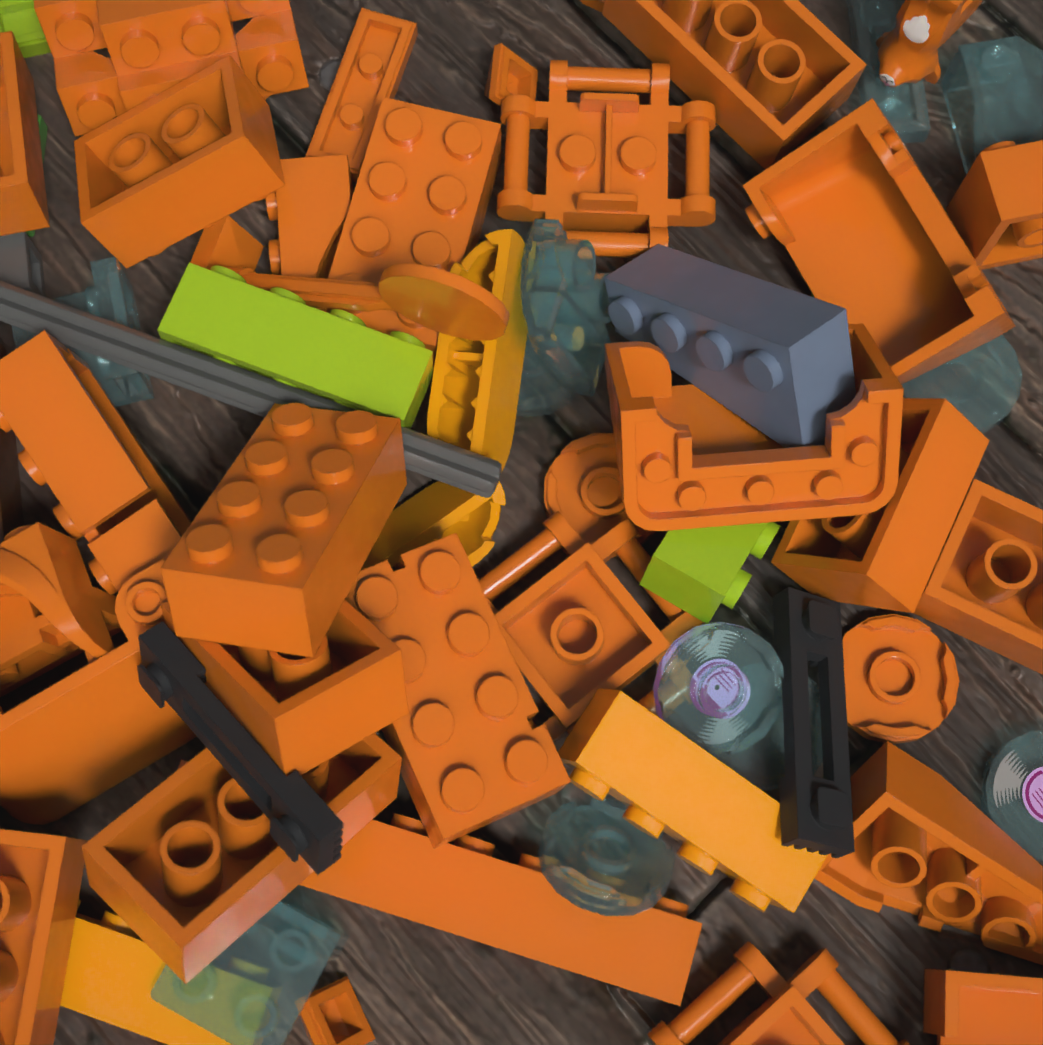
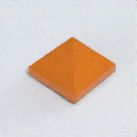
(509, 75)
(336, 1016)

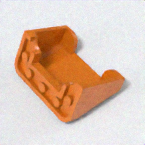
(878, 243)
(703, 466)
(90, 724)

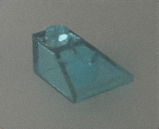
(994, 95)

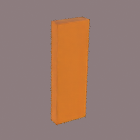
(366, 74)

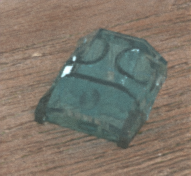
(564, 304)

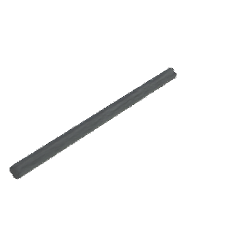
(224, 381)

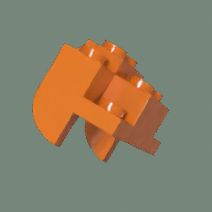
(159, 46)
(48, 606)

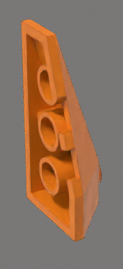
(936, 858)

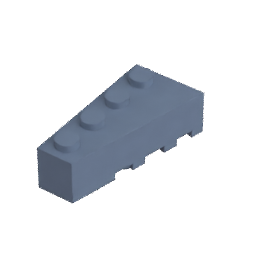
(739, 339)

